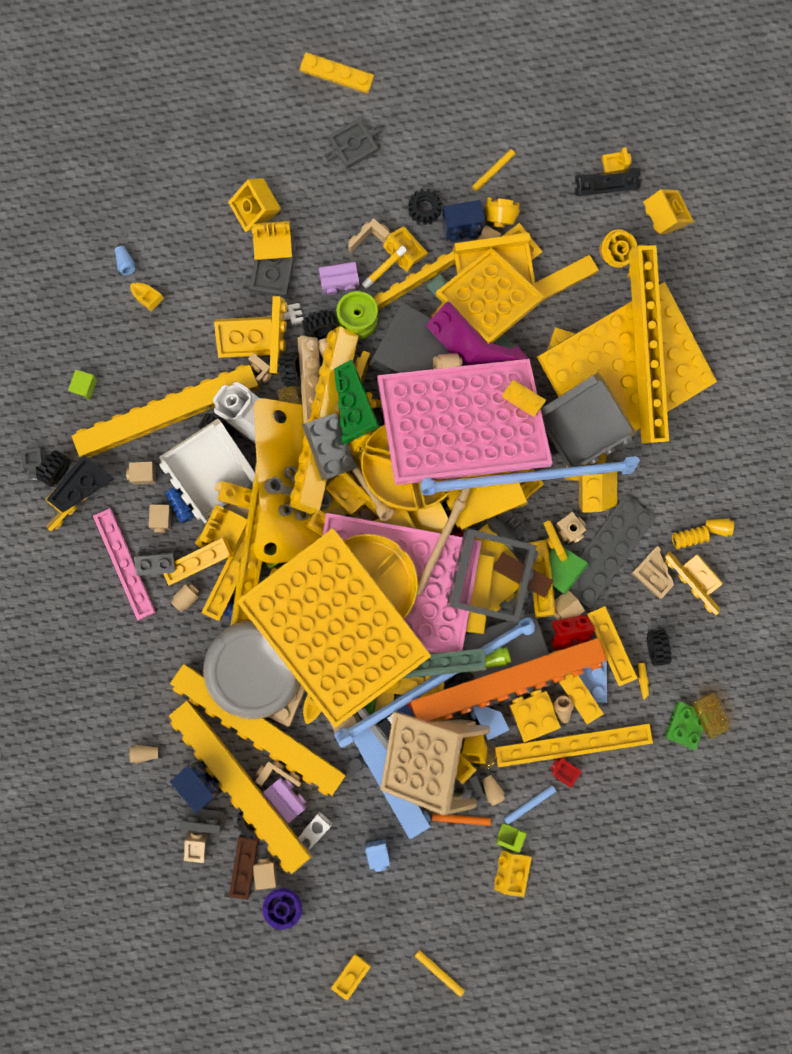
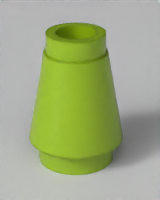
(497, 658)

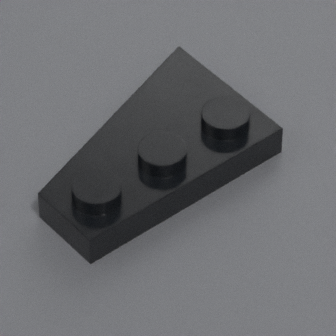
(79, 484)

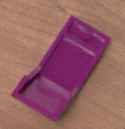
(464, 340)

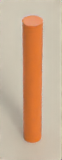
(461, 819)

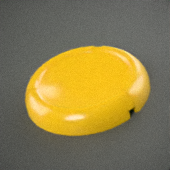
(380, 480)
(388, 567)

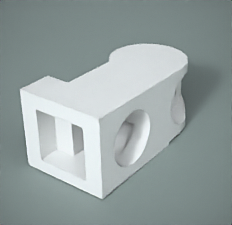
(315, 830)

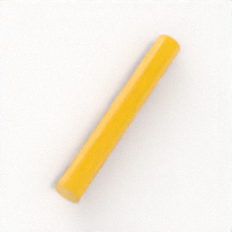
(493, 170)
(439, 973)

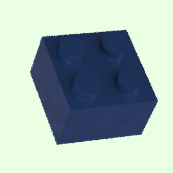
(463, 220)

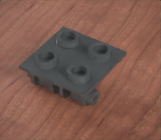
(503, 528)

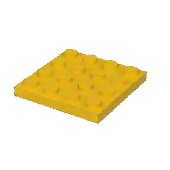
(490, 295)

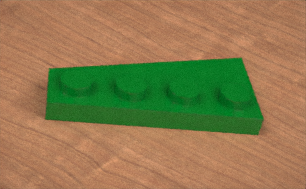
(354, 405)

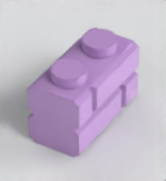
(339, 278)
(285, 800)

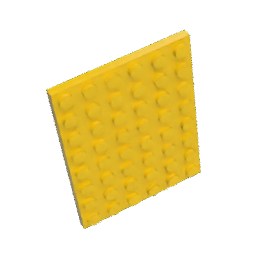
(610, 350)
(334, 627)

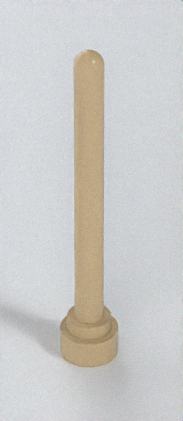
(383, 511)

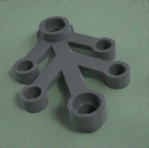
(278, 487)

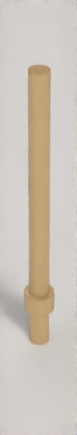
(458, 506)

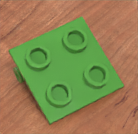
(685, 726)

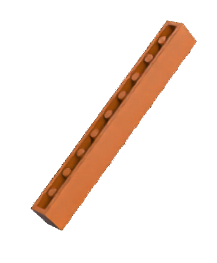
(510, 681)

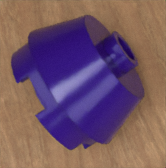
(282, 908)

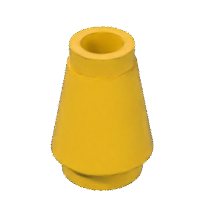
(720, 526)

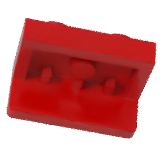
(572, 632)

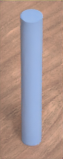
(529, 805)

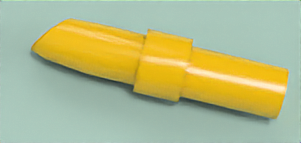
(643, 680)

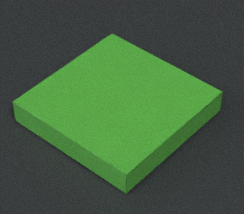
(567, 571)

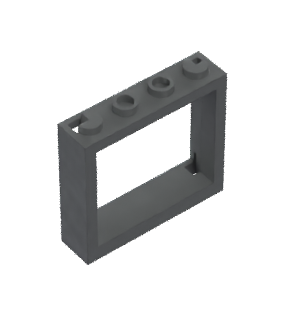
(461, 567)

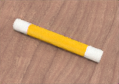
(384, 267)

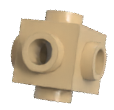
(564, 528)

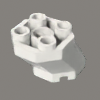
(235, 407)

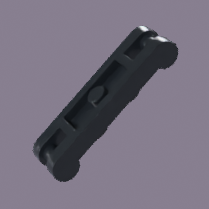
(607, 182)

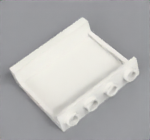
(204, 461)

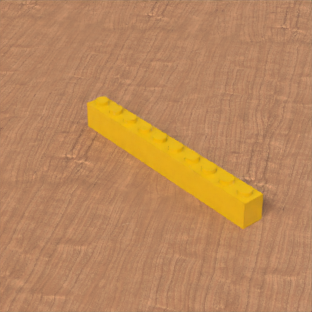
(648, 344)
(158, 413)
(308, 483)
(263, 734)
(240, 786)

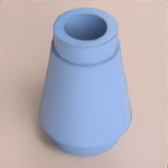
(124, 261)

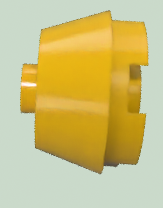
(501, 212)
(616, 246)

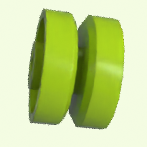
(358, 314)

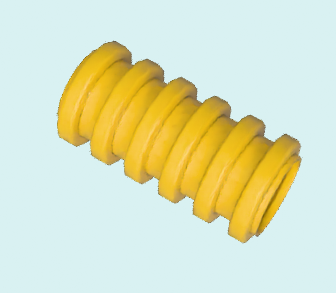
(691, 537)

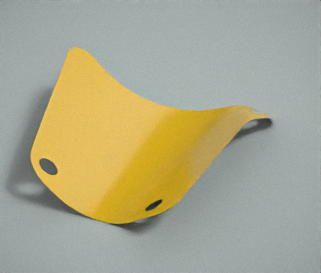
(280, 447)

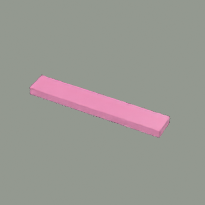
(124, 564)

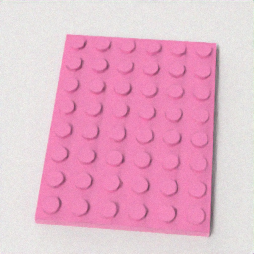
(459, 424)
(434, 623)

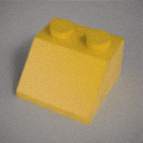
(254, 203)
(667, 211)
(597, 492)

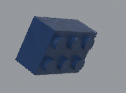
(196, 786)

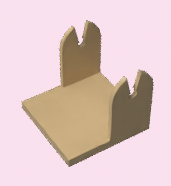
(425, 760)

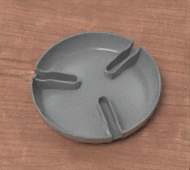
(247, 673)

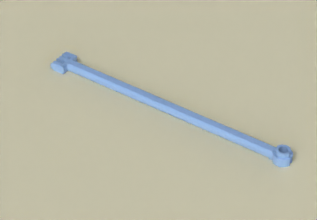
(429, 486)
(344, 736)

